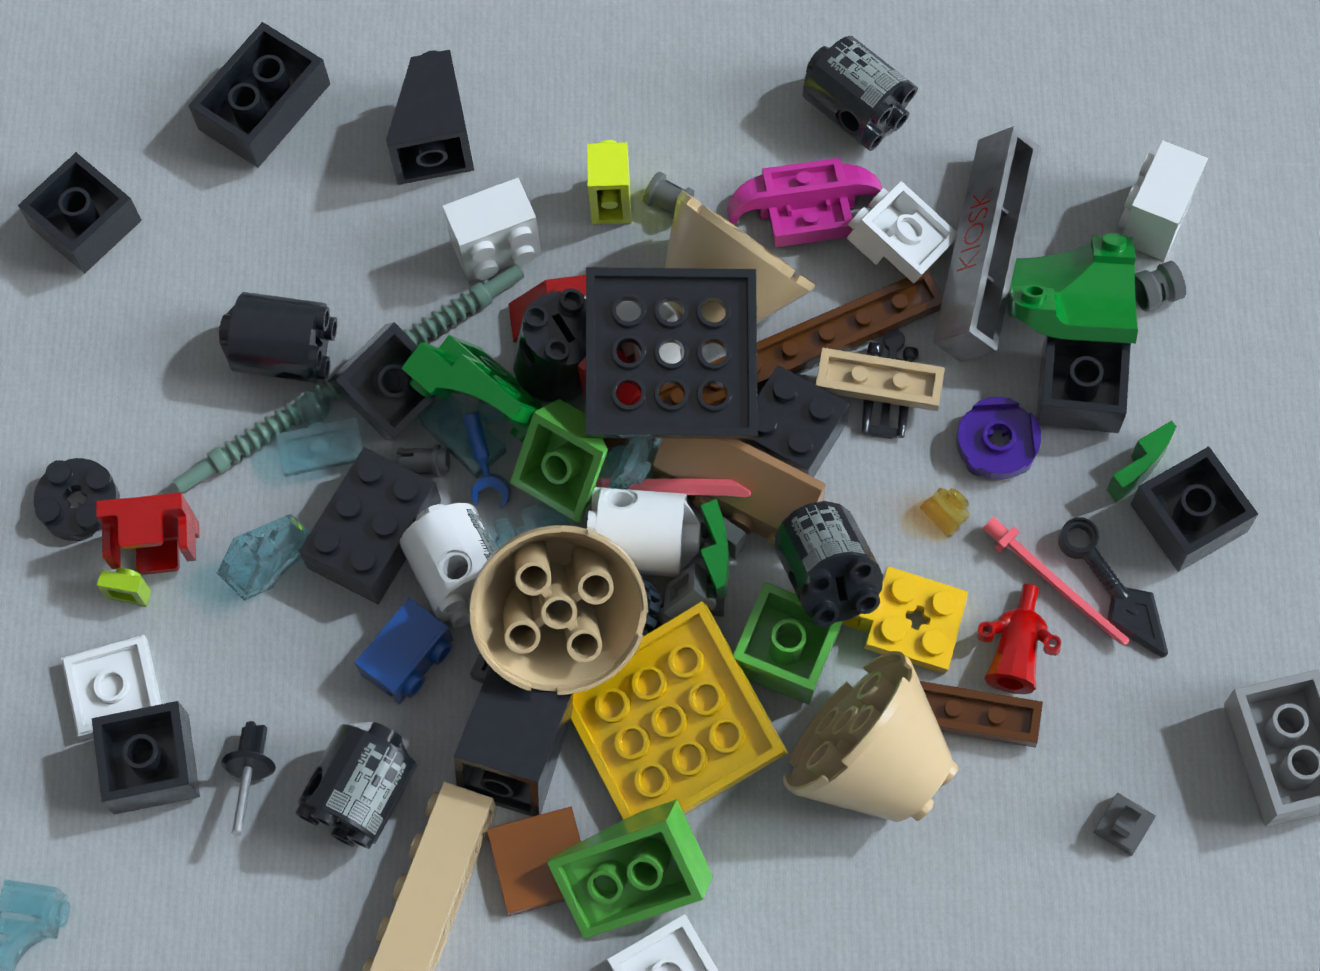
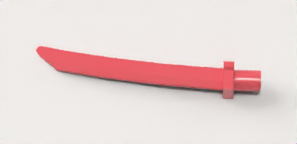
(688, 486)
(1006, 538)

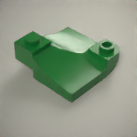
(1079, 291)
(472, 372)

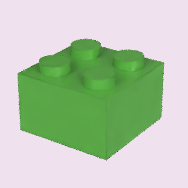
(784, 645)

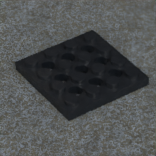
(691, 290)

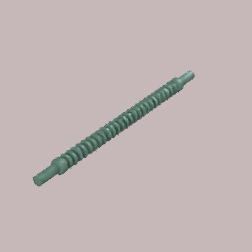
(219, 459)

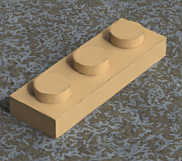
(880, 379)

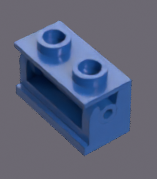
(405, 651)

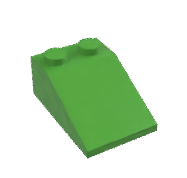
(632, 870)

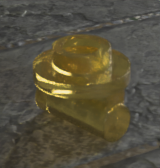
(947, 510)

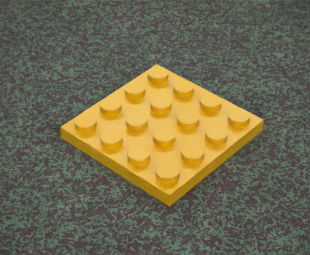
(676, 719)

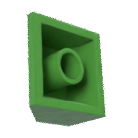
(559, 461)

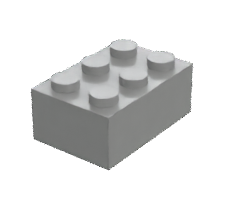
(1280, 744)

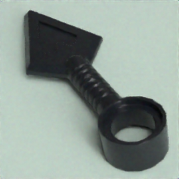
(1130, 609)

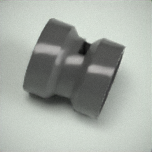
(1159, 285)

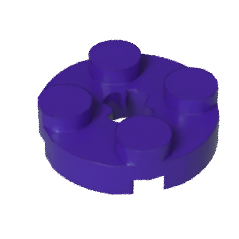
(994, 461)

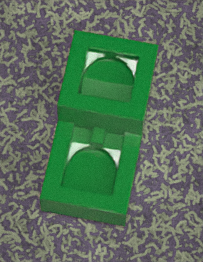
(1147, 456)
(716, 556)

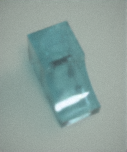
(262, 556)
(27, 917)

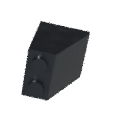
(428, 123)
(512, 744)

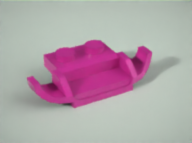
(805, 199)

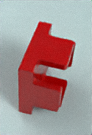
(151, 525)

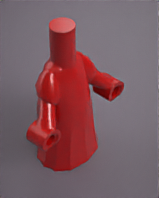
(1016, 654)

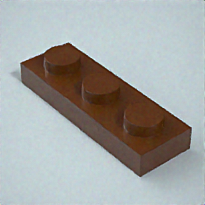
(985, 714)

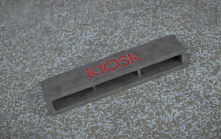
(986, 245)

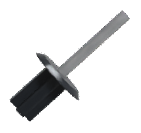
(248, 765)

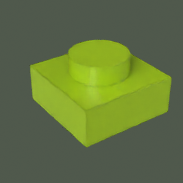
(124, 586)

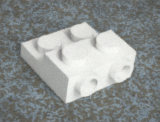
(901, 231)

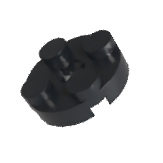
(61, 481)

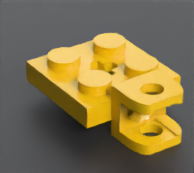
(891, 630)

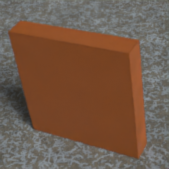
(522, 858)

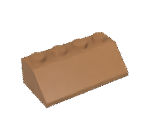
(774, 485)

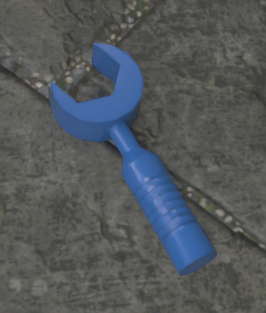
(481, 456)

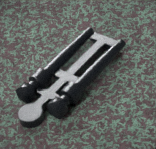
(893, 342)

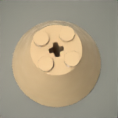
(710, 242)
(558, 609)
(874, 746)

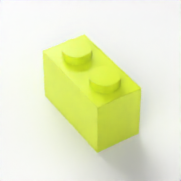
(609, 182)

